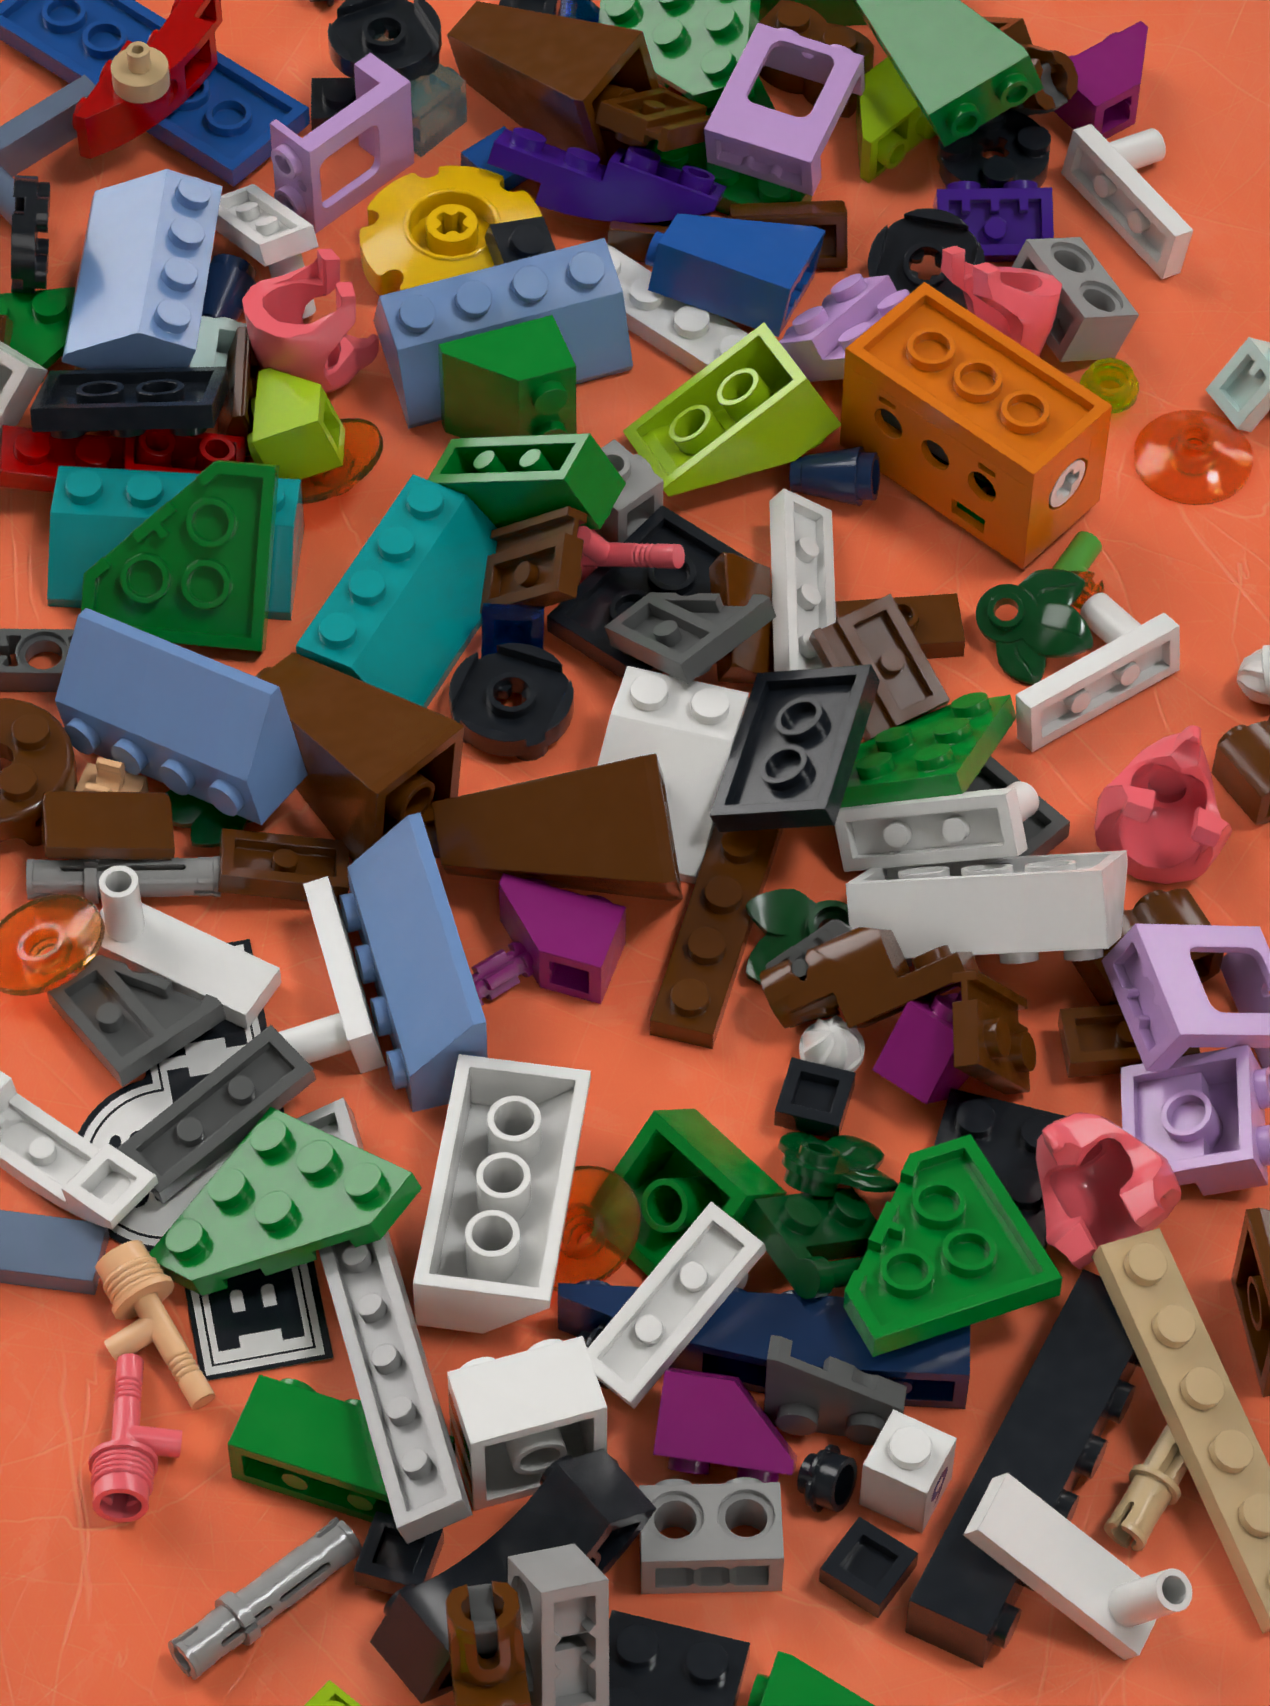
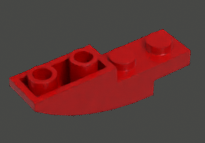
(190, 47)
(33, 458)

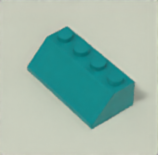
(103, 505)
(408, 595)

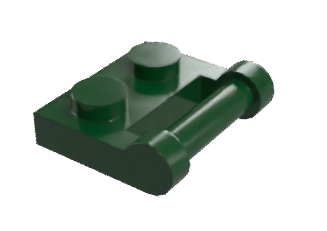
(808, 1231)

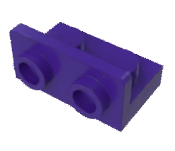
(1000, 216)

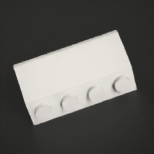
(998, 905)
(499, 1194)

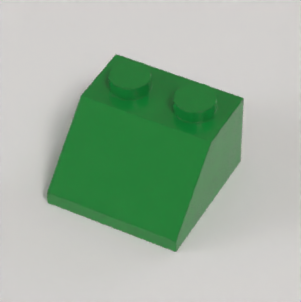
(508, 382)
(680, 1168)

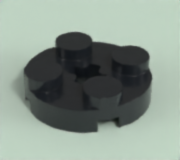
(411, 26)
(1011, 134)
(921, 234)
(28, 251)
(519, 729)

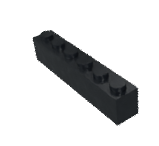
(1045, 1444)

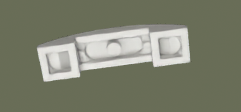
(66, 1167)

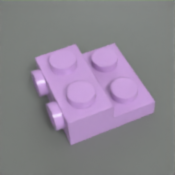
(823, 332)
(1204, 1117)

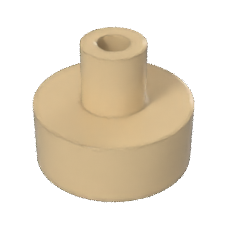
(140, 73)

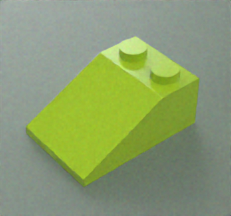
(733, 418)

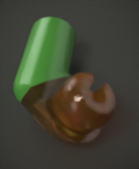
(1078, 559)

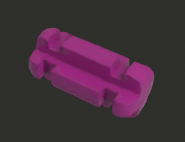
(501, 971)

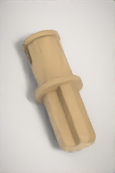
(1149, 1493)

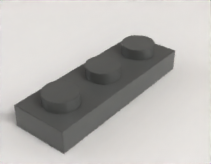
(219, 1111)

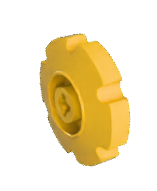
(436, 226)

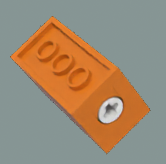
(975, 424)

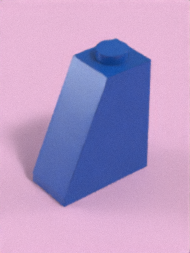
(735, 267)

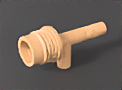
(138, 1289)

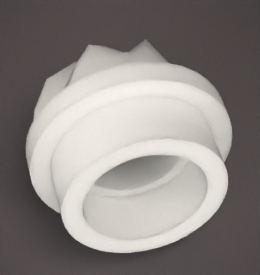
(1254, 675)
(832, 1044)

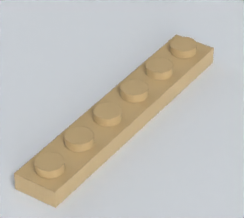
(1195, 1403)

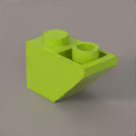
(887, 121)
(294, 426)

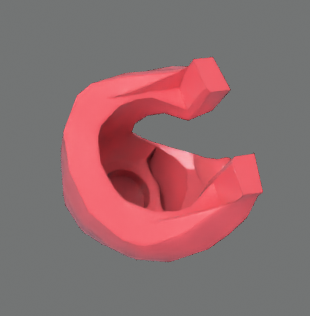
(1008, 298)
(314, 350)
(1164, 812)
(1100, 1185)

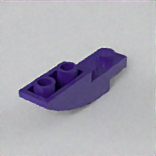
(628, 189)

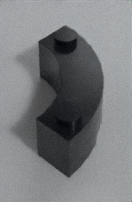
(578, 1502)

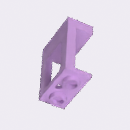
(384, 129)
(775, 143)
(1166, 997)

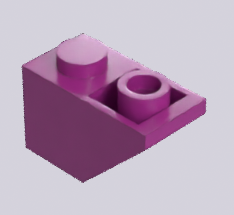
(1108, 82)
(568, 934)
(922, 1050)
(718, 1422)

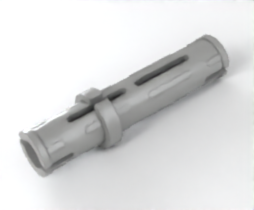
(155, 877)
(243, 1614)

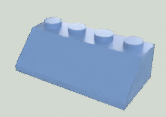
(143, 273)
(569, 283)
(178, 718)
(415, 963)

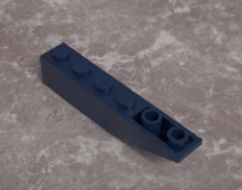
(740, 1332)

